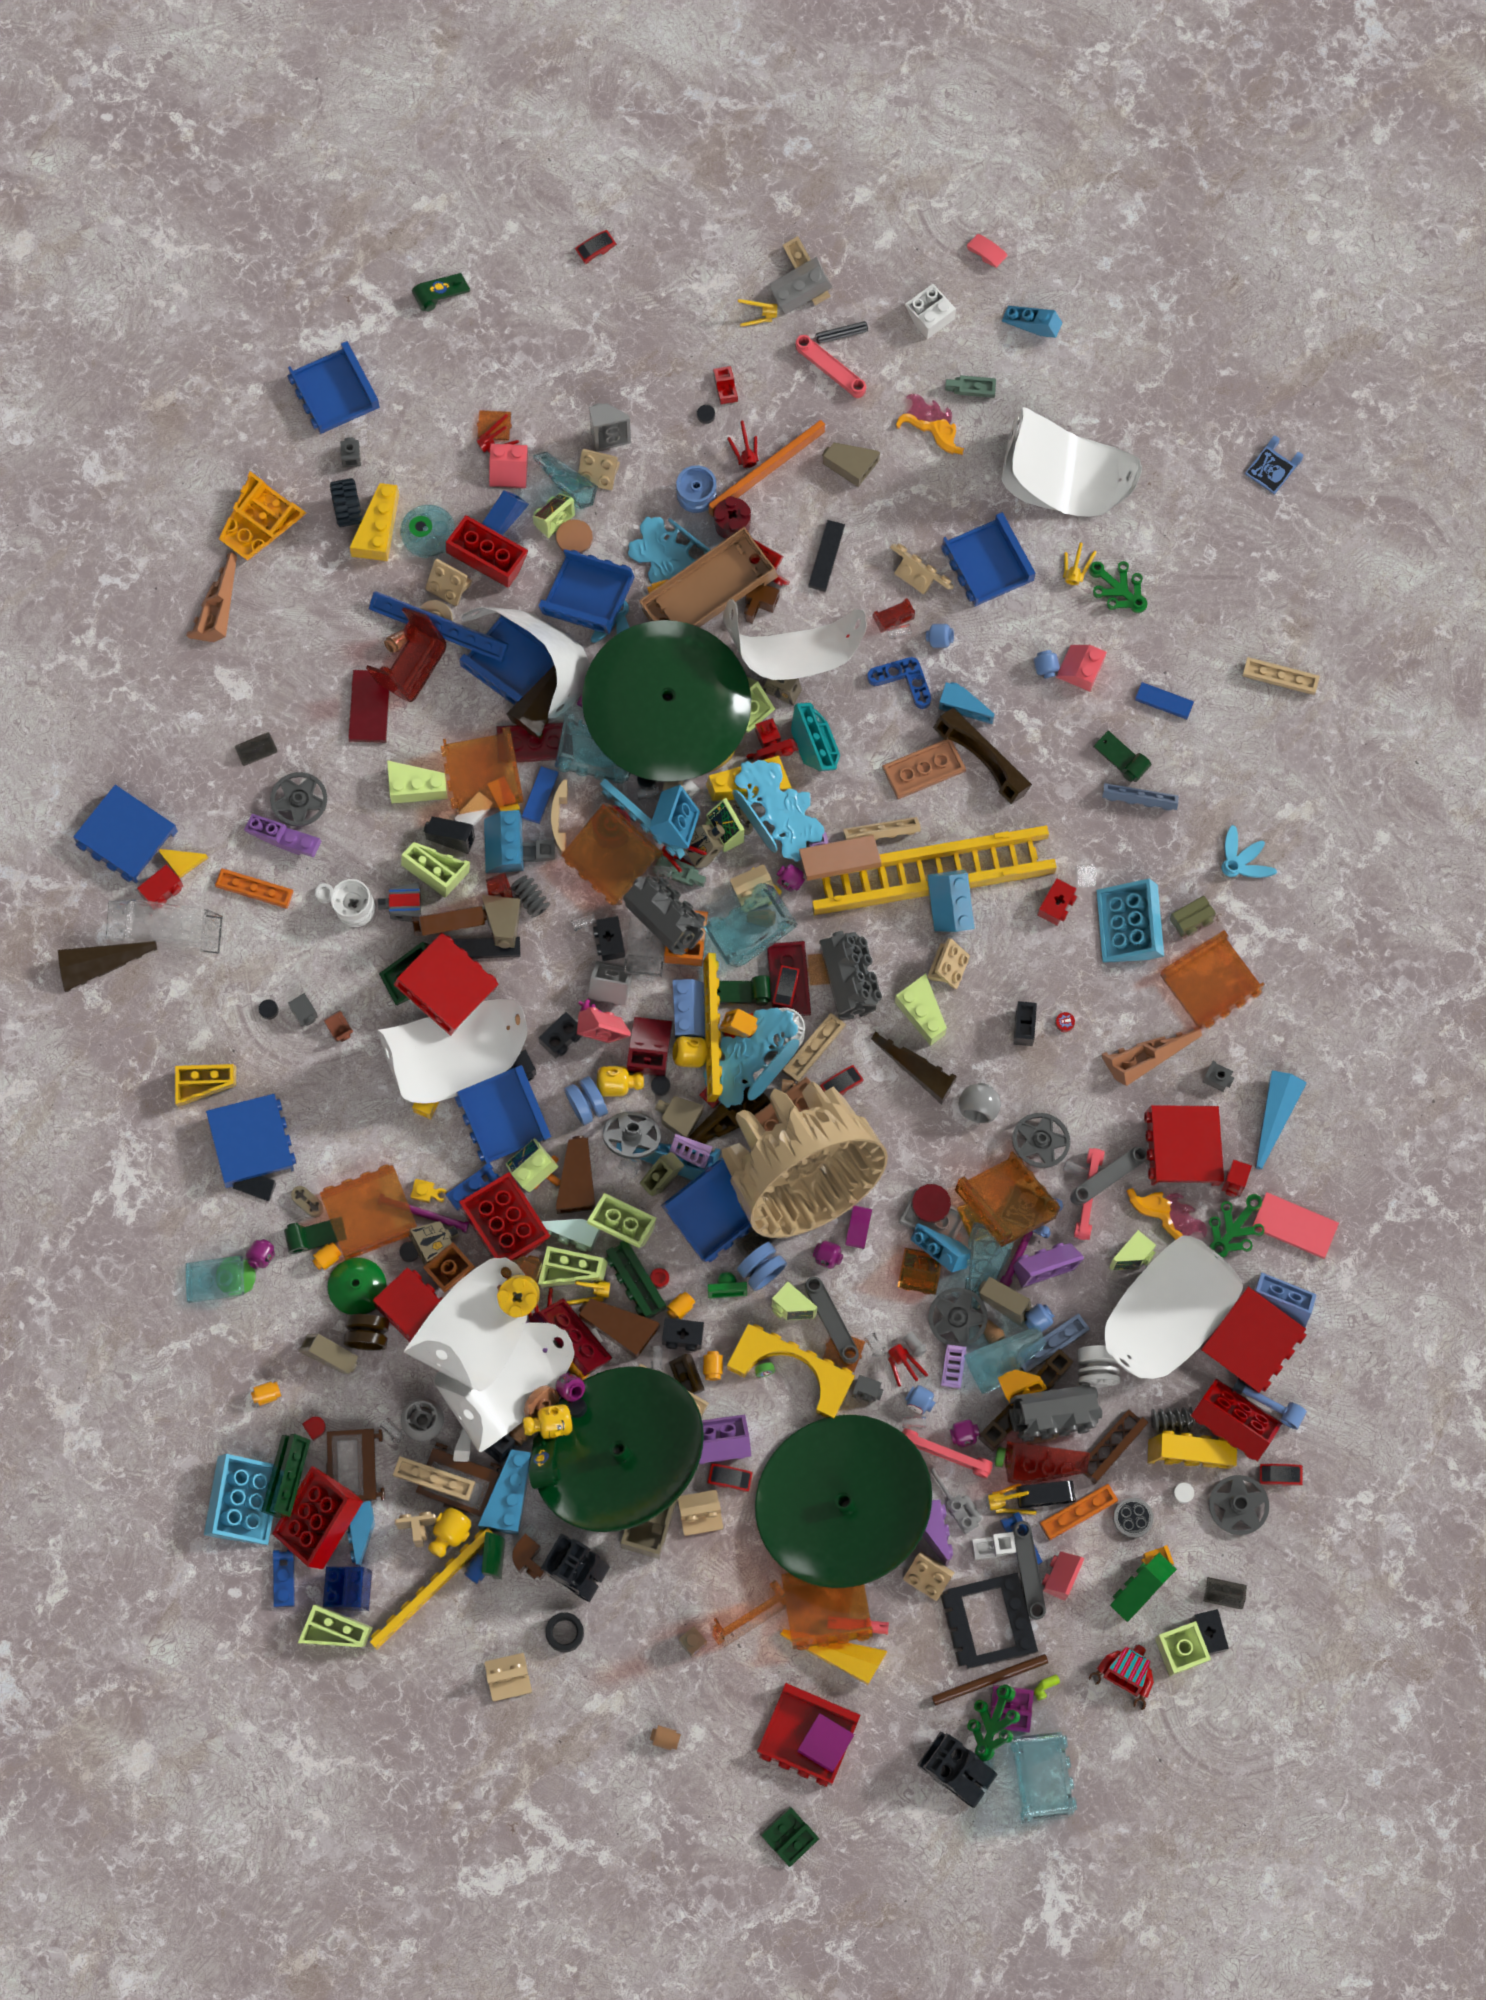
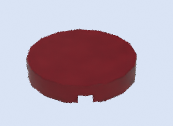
(931, 1203)

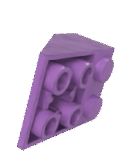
(938, 1532)

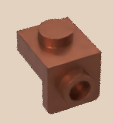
(338, 1026)

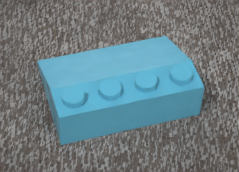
(1130, 922)
(238, 1500)

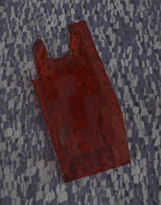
(894, 615)
(499, 886)

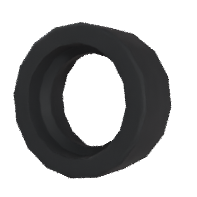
(562, 1617)

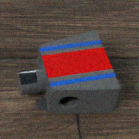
(403, 902)

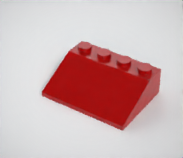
(504, 1219)
(1236, 1420)
(317, 1518)

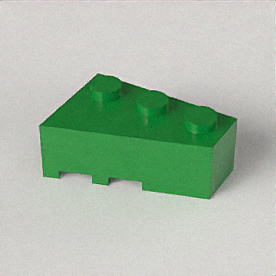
(1142, 1587)

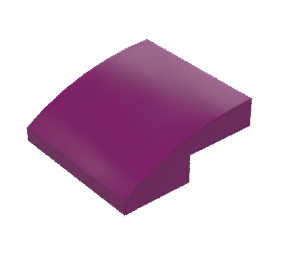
(1021, 1703)
(825, 1743)

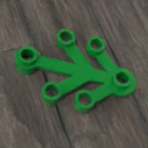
(1119, 589)
(1234, 1229)
(993, 1725)

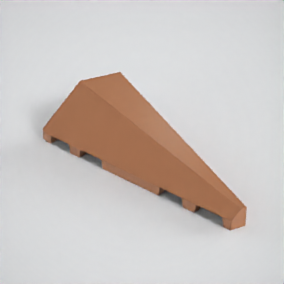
(215, 610)
(1133, 1063)

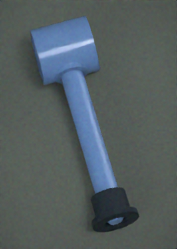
(1292, 1414)

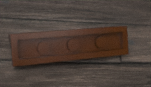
(1120, 1447)

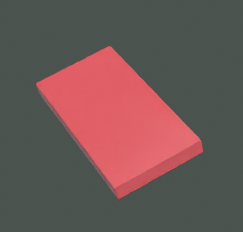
(1296, 1225)

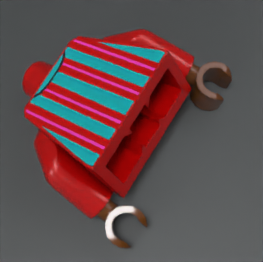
(1128, 1671)

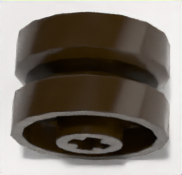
(366, 1332)

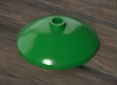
(359, 1298)

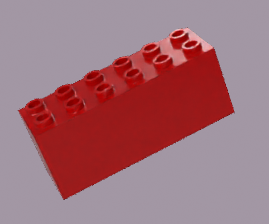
(407, 1302)

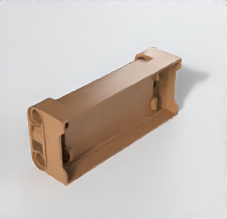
(710, 582)

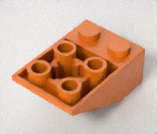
(692, 957)

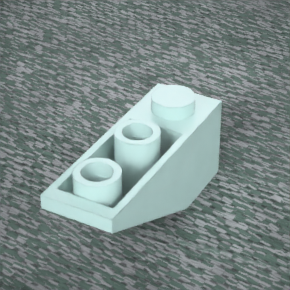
(573, 1231)

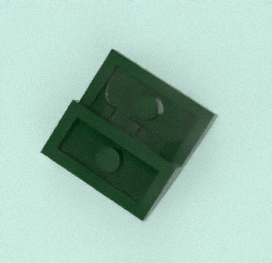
(493, 1555)
(789, 1836)

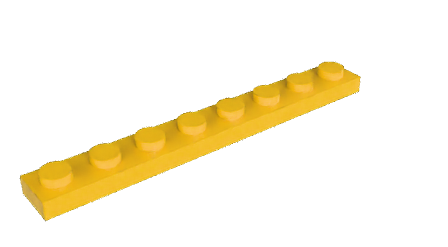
(712, 1035)
(438, 1580)

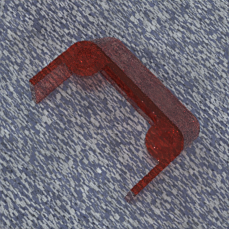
(416, 659)

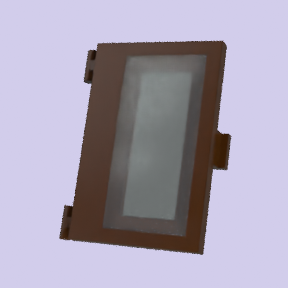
(353, 1461)
(484, 1481)

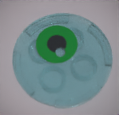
(427, 530)

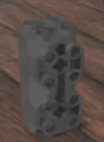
(664, 914)
(846, 965)
(1055, 1412)

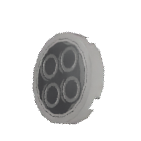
(1133, 1517)

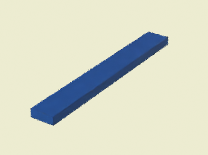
(448, 629)

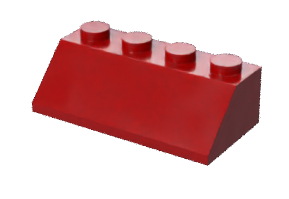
(486, 551)

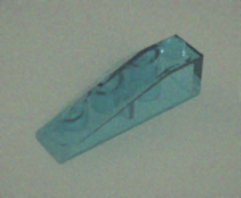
(567, 480)
(985, 1260)
(1003, 1356)

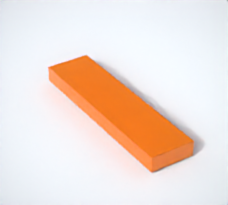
(254, 888)
(1078, 1512)

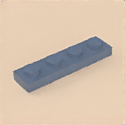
(1140, 796)
(1058, 1339)

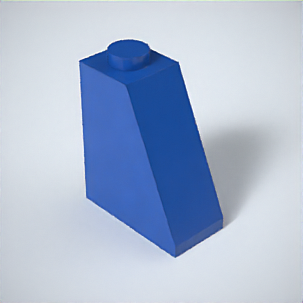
(505, 512)

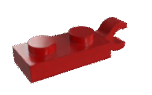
(783, 748)

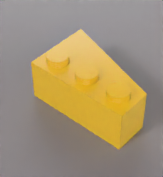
(201, 1081)

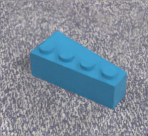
(507, 1500)

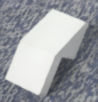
(994, 1546)

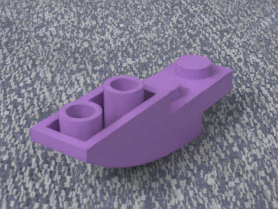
(281, 836)

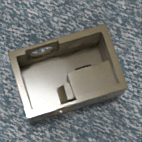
(650, 1536)

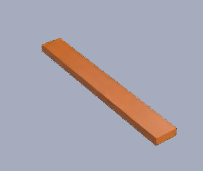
(771, 464)

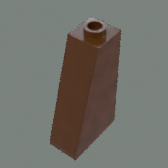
(449, 920)
(576, 1182)
(620, 1326)

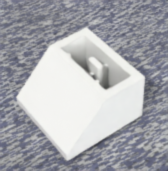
(930, 311)

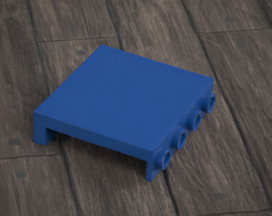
(334, 389)
(988, 560)
(588, 591)
(523, 665)
(124, 833)
(502, 1114)
(250, 1139)
(708, 1212)

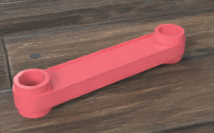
(830, 366)
(1083, 1229)
(980, 1466)

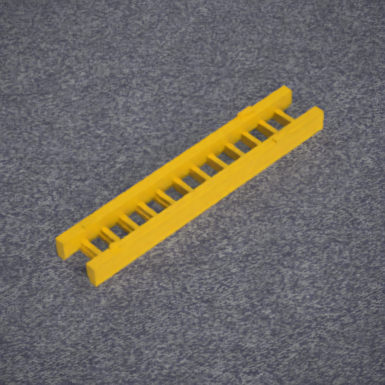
(921, 889)

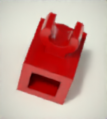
(767, 733)

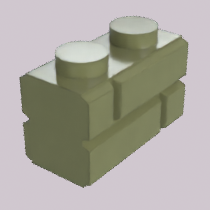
(1193, 916)
(661, 1174)

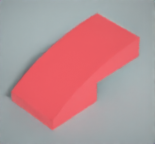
(987, 250)

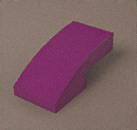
(858, 1227)

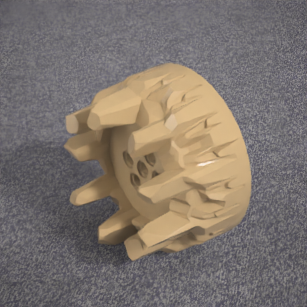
(805, 1167)

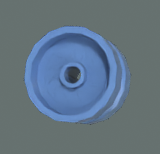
(696, 488)
(588, 1099)
(762, 1266)

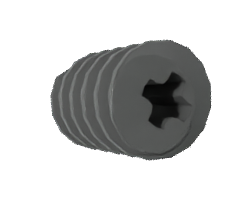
(530, 897)
(1173, 1420)

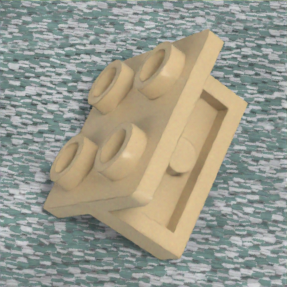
(599, 468)
(447, 582)
(744, 883)
(949, 964)
(700, 1512)
(417, 1524)
(928, 1575)
(508, 1677)

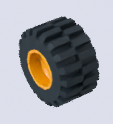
(346, 502)

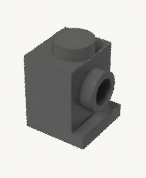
(350, 452)
(1214, 1081)
(868, 1389)

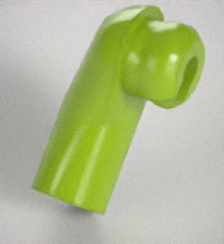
(1046, 1683)

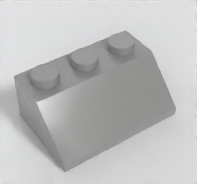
(800, 285)
(609, 426)

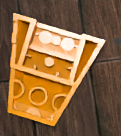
(258, 518)

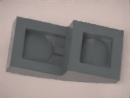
(538, 851)

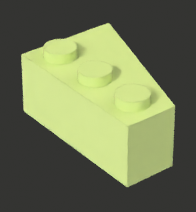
(415, 783)
(434, 869)
(922, 1009)
(567, 1267)
(332, 1628)

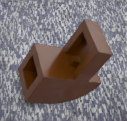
(761, 597)
(523, 1555)

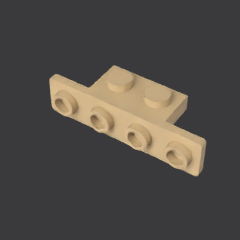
(917, 573)

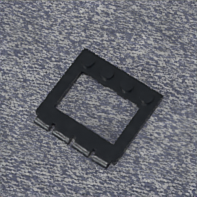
(1017, 1615)

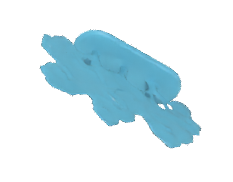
(665, 556)
(782, 809)
(747, 1056)

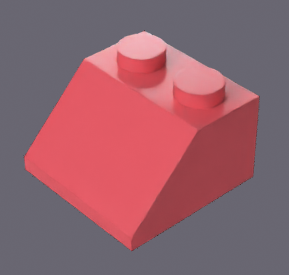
(508, 465)
(1082, 665)
(601, 1026)
(1063, 1575)

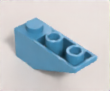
(1034, 320)
(945, 1250)
(361, 1531)

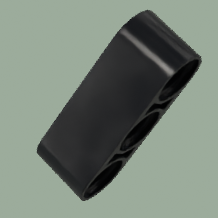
(1046, 1494)

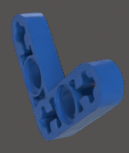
(909, 674)

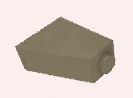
(851, 461)
(503, 919)
(1005, 1300)
(329, 1353)

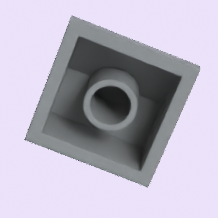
(609, 984)

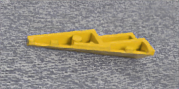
(851, 1658)

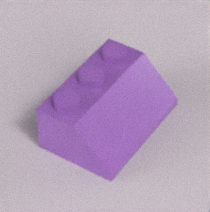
(1047, 1264)
(725, 1439)

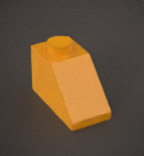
(739, 1023)
(1020, 1383)

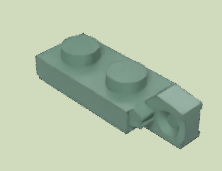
(972, 386)
(688, 876)

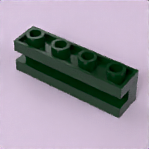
(635, 1279)
(286, 1476)

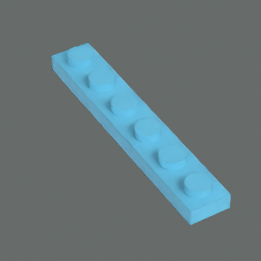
(636, 814)

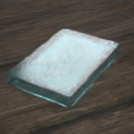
(214, 1279)

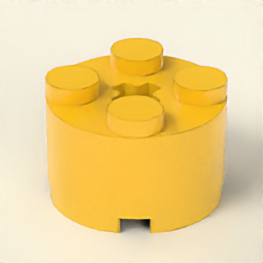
(507, 1293)

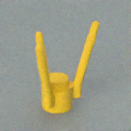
(769, 310)
(1073, 575)
(600, 1289)
(997, 1501)

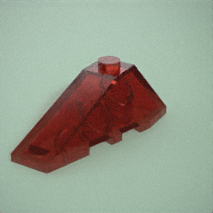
(1039, 1463)

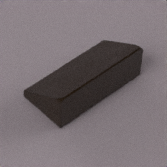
(687, 1373)

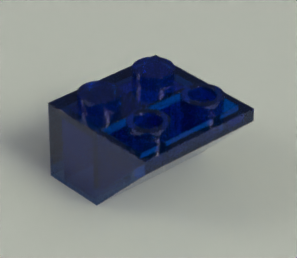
(347, 1588)

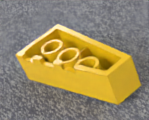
(377, 526)
(723, 783)
(1191, 1450)

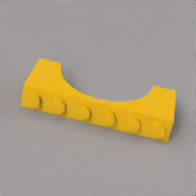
(758, 1345)

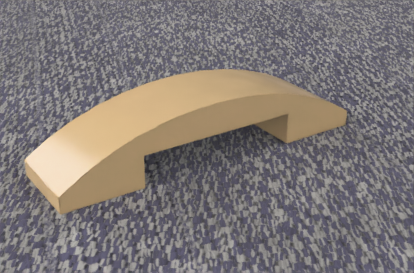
(560, 797)

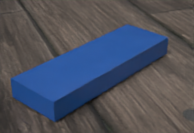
(1164, 700)
(540, 795)

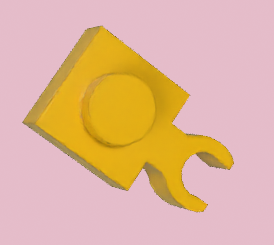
(425, 1190)

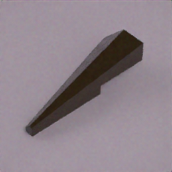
(533, 708)
(86, 963)
(923, 1072)
(723, 1119)

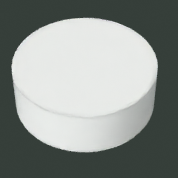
(323, 893)
(1183, 1493)

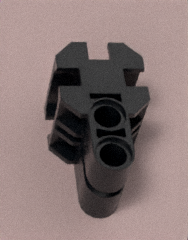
(575, 1566)
(962, 1763)

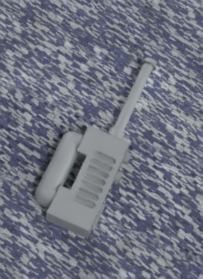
(956, 1505)

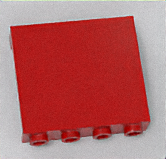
(446, 983)
(1184, 1144)
(1254, 1340)
(791, 1723)

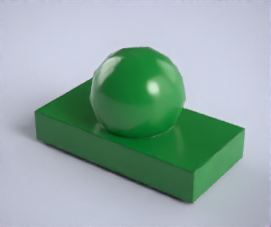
(727, 1287)

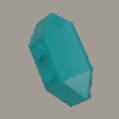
(814, 738)

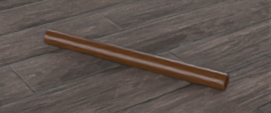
(990, 1679)

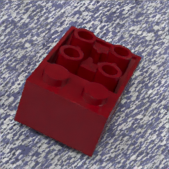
(649, 1046)

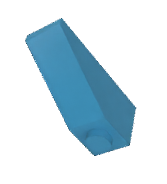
(964, 703)

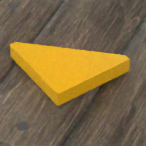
(182, 861)

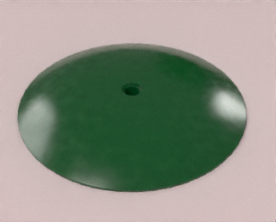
(659, 736)
(660, 1444)
(818, 1471)

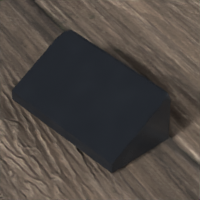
(258, 1187)

